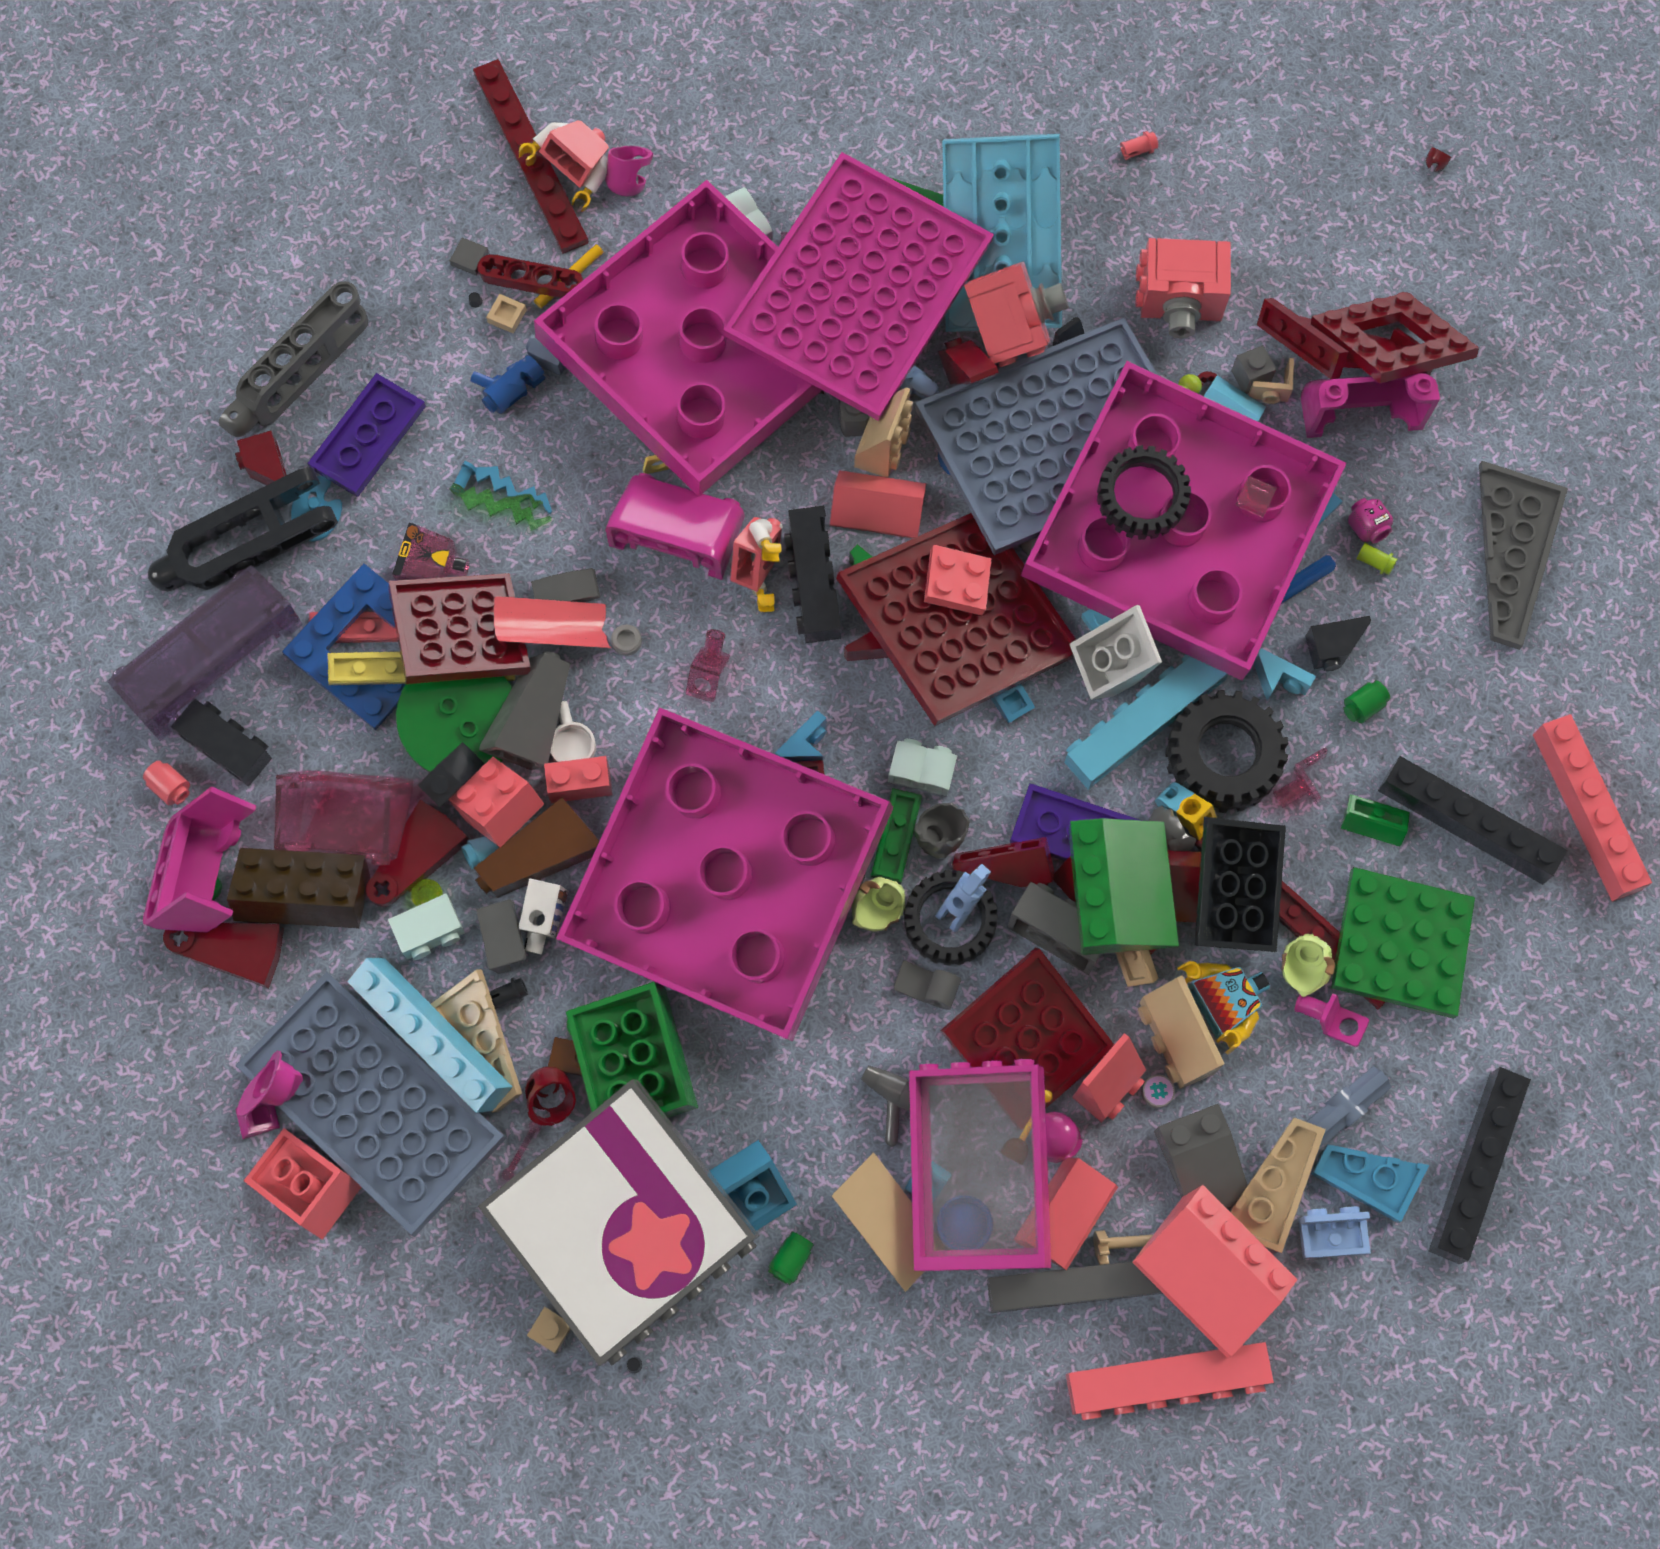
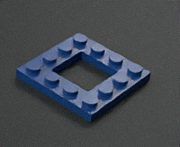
(311, 645)

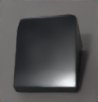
(1068, 331)

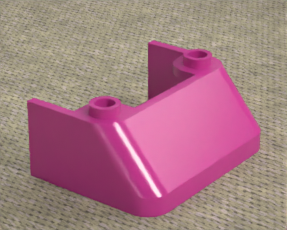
(191, 862)

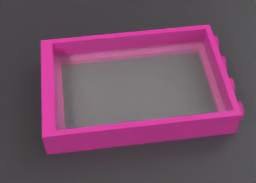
(979, 1167)

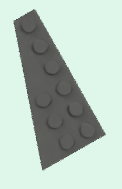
(1518, 535)

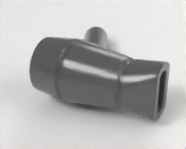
(895, 1091)

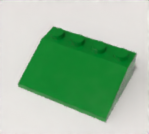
(1122, 885)
(628, 1040)

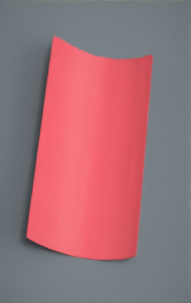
(550, 622)

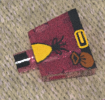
(427, 556)

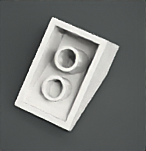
(1116, 654)

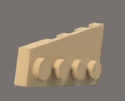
(473, 1015)
(1276, 1189)

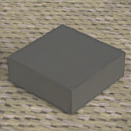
(468, 255)

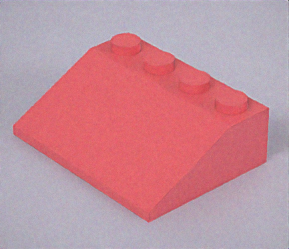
(1214, 1270)

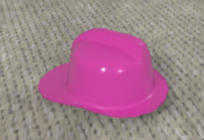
(271, 1086)

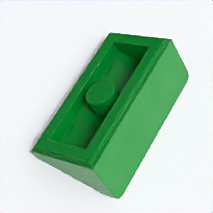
(1375, 820)

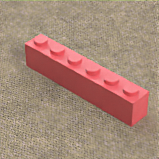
(1592, 808)
(1168, 1379)

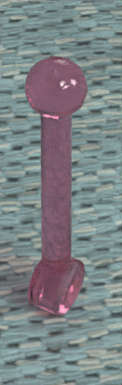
(508, 1173)

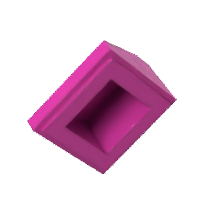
(258, 1121)

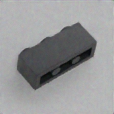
(222, 741)

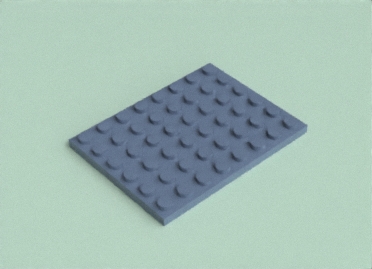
(1024, 428)

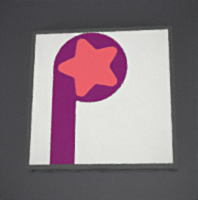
(619, 1223)

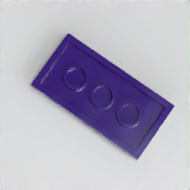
(366, 434)
(1049, 816)

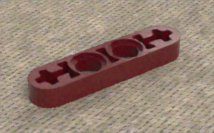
(529, 281)

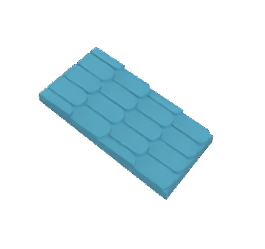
(1014, 193)

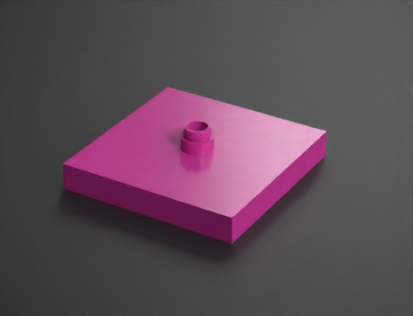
(654, 345)
(1221, 569)
(726, 873)

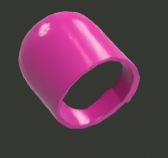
(623, 169)
(1062, 1137)

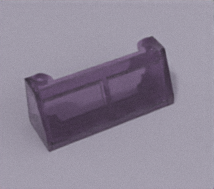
(202, 649)

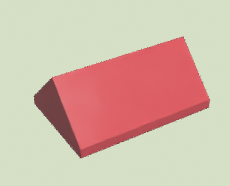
(877, 504)
(1075, 1204)

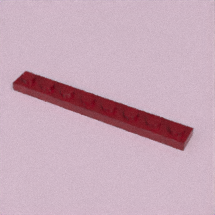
(540, 175)

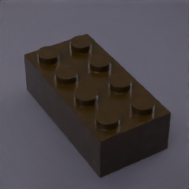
(298, 888)

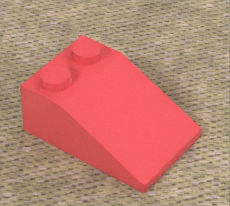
(1111, 1080)
(302, 1183)

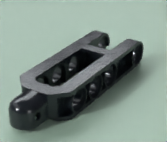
(282, 537)

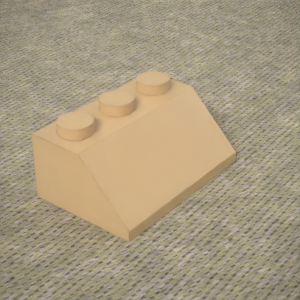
(1180, 1033)

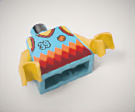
(1226, 999)

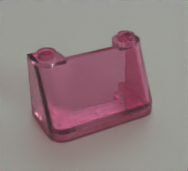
(341, 813)

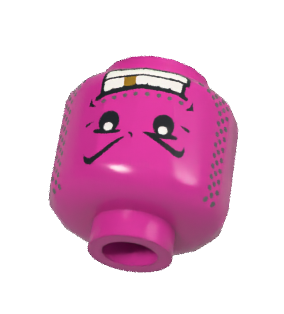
(1370, 520)

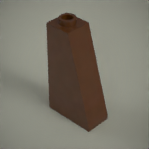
(537, 851)

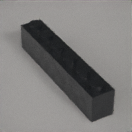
(1472, 820)
(1479, 1165)

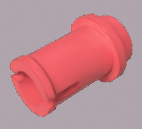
(1139, 145)

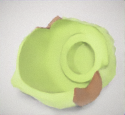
(878, 904)
(1307, 964)

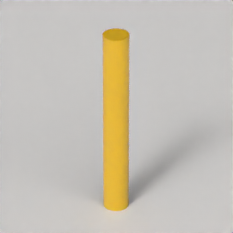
(580, 265)

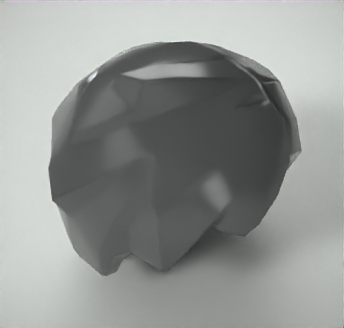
(941, 829)
(1175, 834)

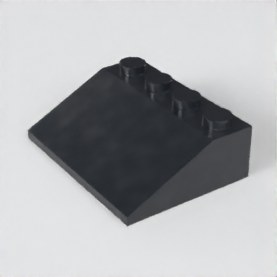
(1240, 885)

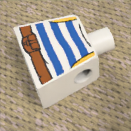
(541, 899)

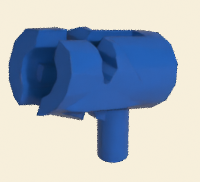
(508, 388)

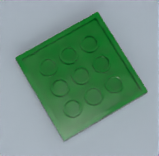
(1403, 943)

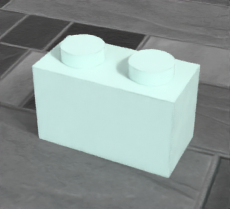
(426, 927)

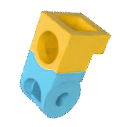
(1187, 806)

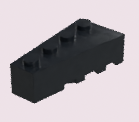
(813, 575)

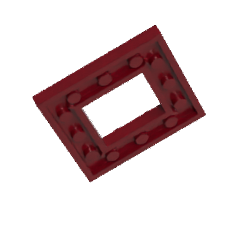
(1441, 347)

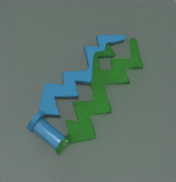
(511, 502)

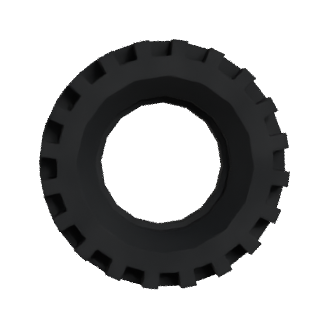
(1221, 790)

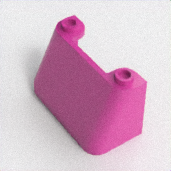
(1409, 399)
(676, 523)

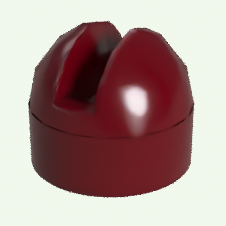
(1438, 157)

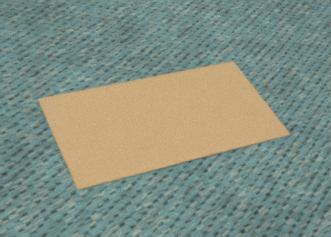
(882, 1217)

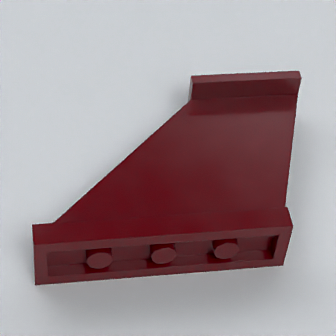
(1314, 346)

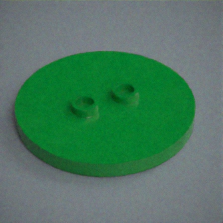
(443, 714)

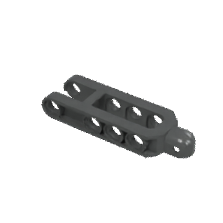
(329, 340)

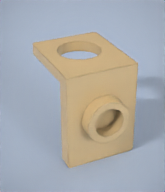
(1274, 392)

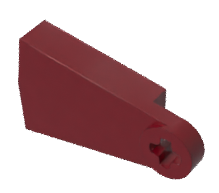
(425, 846)
(236, 949)

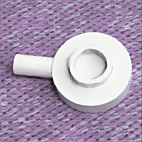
(571, 738)

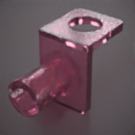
(708, 665)
(1302, 784)

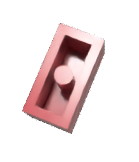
(578, 779)

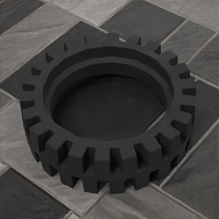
(1162, 464)
(934, 951)

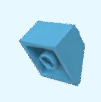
(754, 1185)

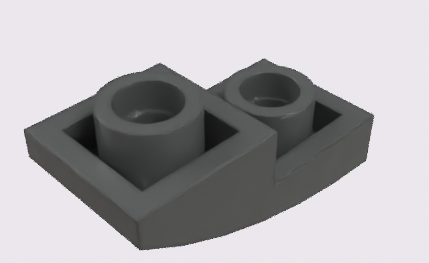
(568, 586)

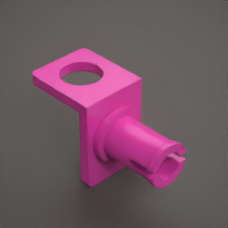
(1331, 1017)

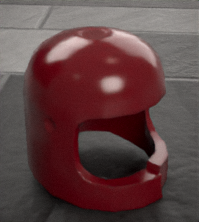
(537, 1081)

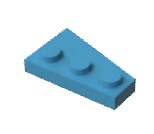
(1373, 1180)

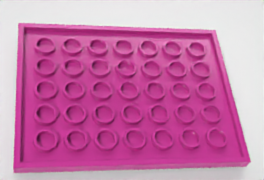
(858, 285)

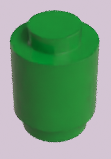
(1366, 701)

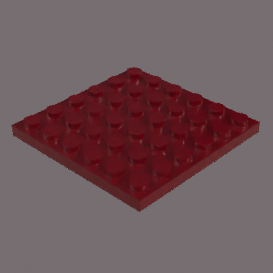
(951, 654)

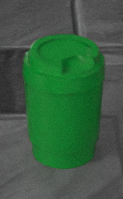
(790, 1258)

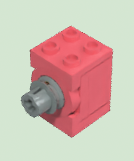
(1184, 282)
(1013, 312)

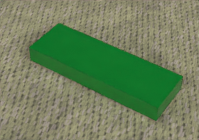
(897, 836)

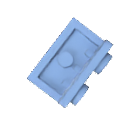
(1334, 1233)

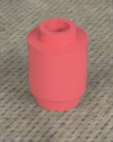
(166, 783)

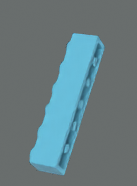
(1141, 720)
(430, 1034)

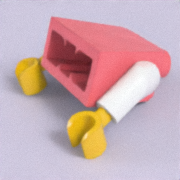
(575, 152)
(754, 556)

